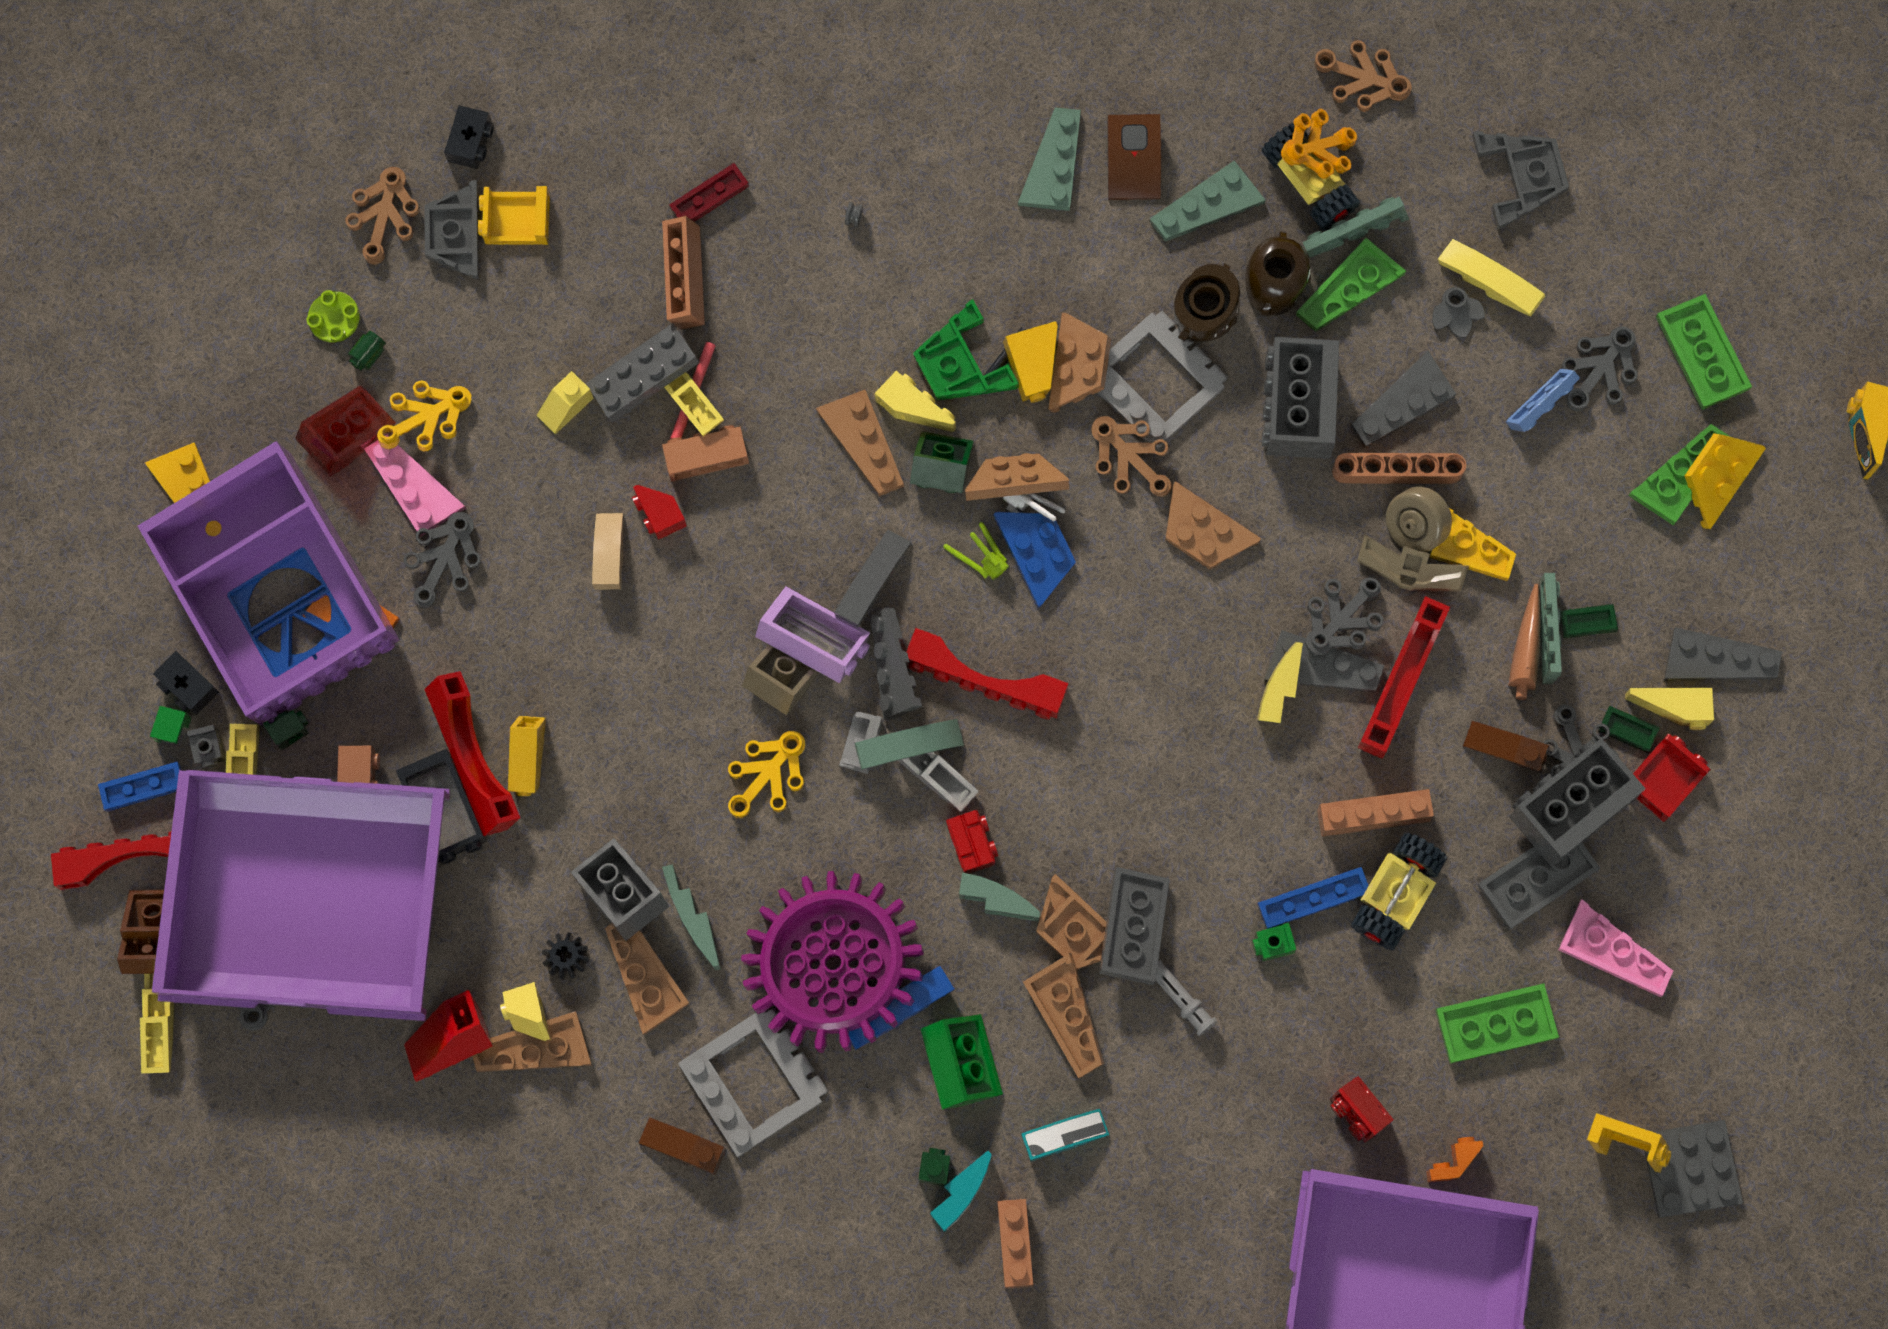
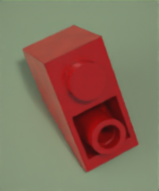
(661, 511)

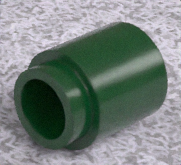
(366, 351)

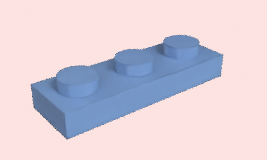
(1543, 400)

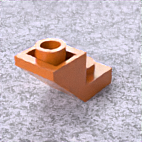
(1462, 1154)

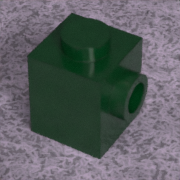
(934, 1167)

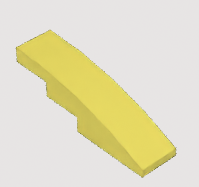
(1492, 277)
(694, 404)
(243, 749)
(155, 1031)

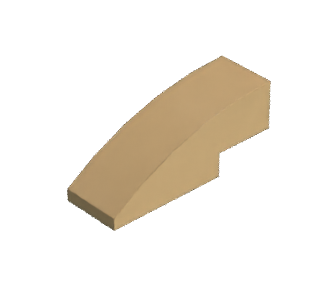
(608, 551)

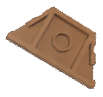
(1079, 362)
(1015, 476)
(1204, 530)
(1071, 925)

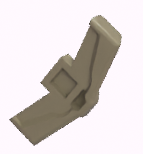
(1411, 568)

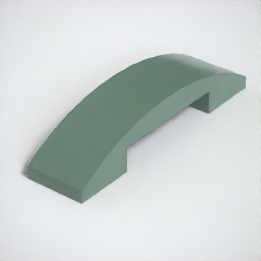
(908, 743)

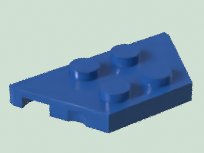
(1037, 551)

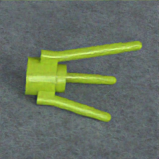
(993, 563)

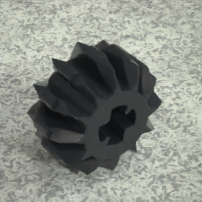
(573, 948)

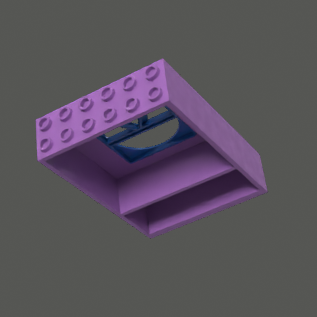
(267, 525)

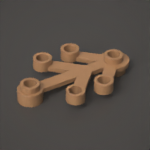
(1365, 77)
(383, 210)
(1128, 453)

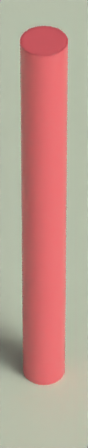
(698, 379)

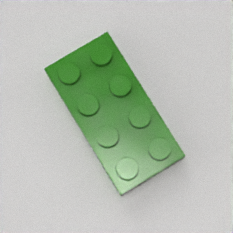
(1703, 351)
(1496, 1023)

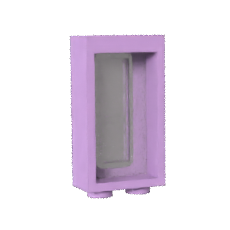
(813, 635)

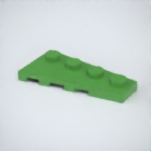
(1354, 281)
(1667, 489)

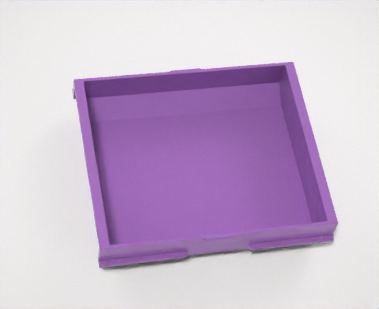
(299, 894)
(1407, 1257)

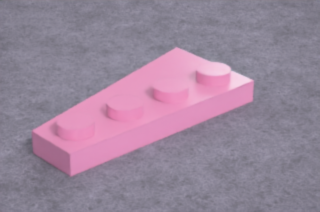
(416, 491)
(1602, 945)

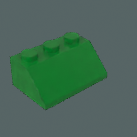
(961, 1061)

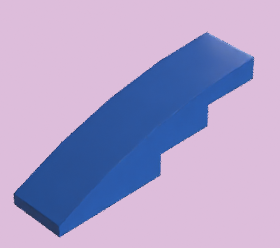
(924, 993)

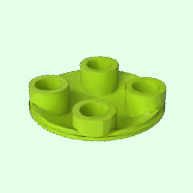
(333, 316)

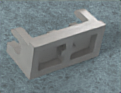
(862, 728)

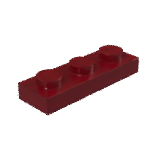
(710, 194)

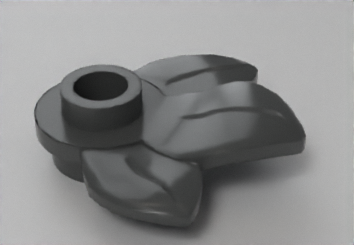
(1458, 316)

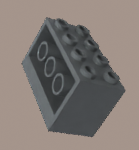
(1300, 397)
(1578, 818)

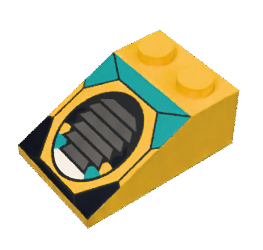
(1869, 426)

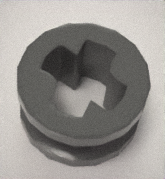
(854, 214)

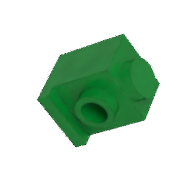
(1266, 951)

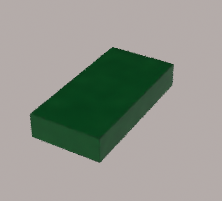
(1588, 621)
(1629, 729)

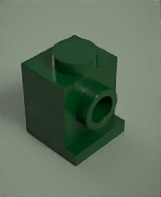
(287, 728)

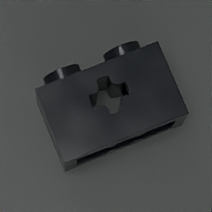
(469, 123)
(177, 670)

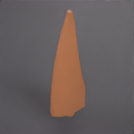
(1527, 648)

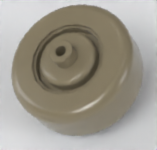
(1418, 519)

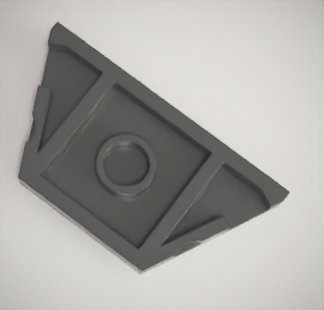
(453, 230)

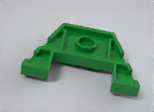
(950, 365)

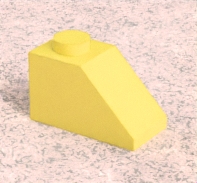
(564, 402)
(525, 1011)

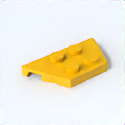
(1719, 474)

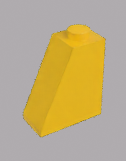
(1032, 360)
(525, 754)

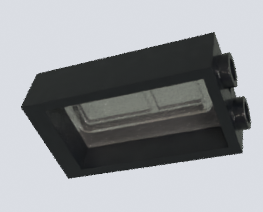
(459, 824)

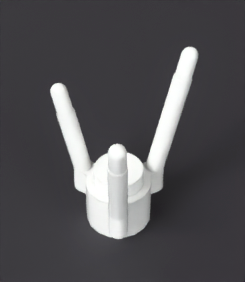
(1022, 501)

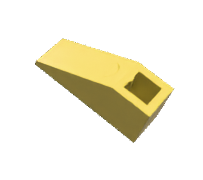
(907, 403)

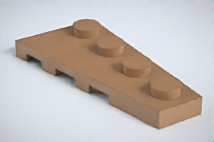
(860, 434)
(648, 983)
(1065, 1010)
(523, 1052)

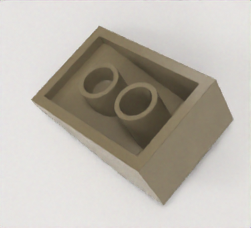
(778, 679)

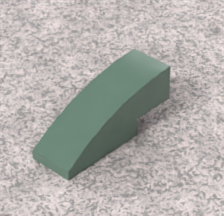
(998, 898)

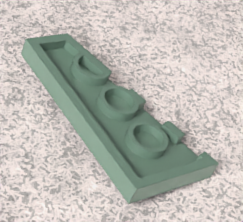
(1052, 171)
(1215, 198)
(1550, 629)

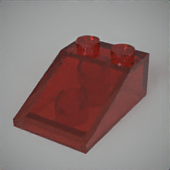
(342, 430)

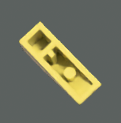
(1680, 705)

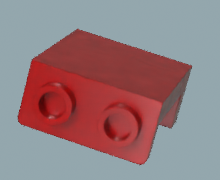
(1669, 776)

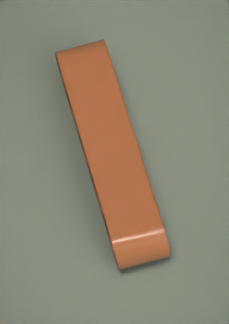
(1409, 461)

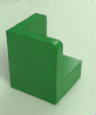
(169, 725)

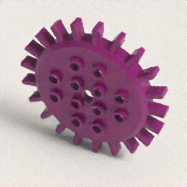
(836, 913)

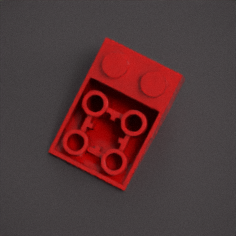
(448, 1037)
(1360, 1109)

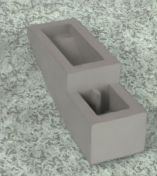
(941, 779)

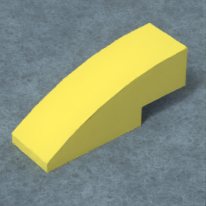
(1281, 683)

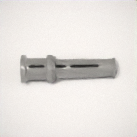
(1194, 1005)

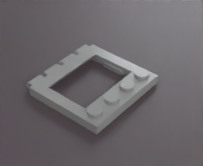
(1131, 404)
(720, 1101)

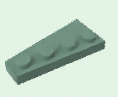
(1356, 228)

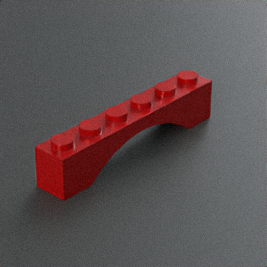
(1403, 677)
(1038, 693)
(488, 798)
(80, 867)

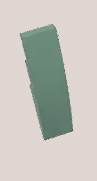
(696, 924)

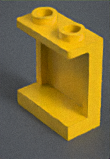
(515, 217)
(1608, 1129)

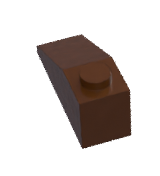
(1507, 746)
(682, 1146)

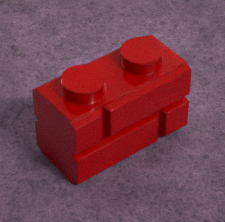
(971, 842)

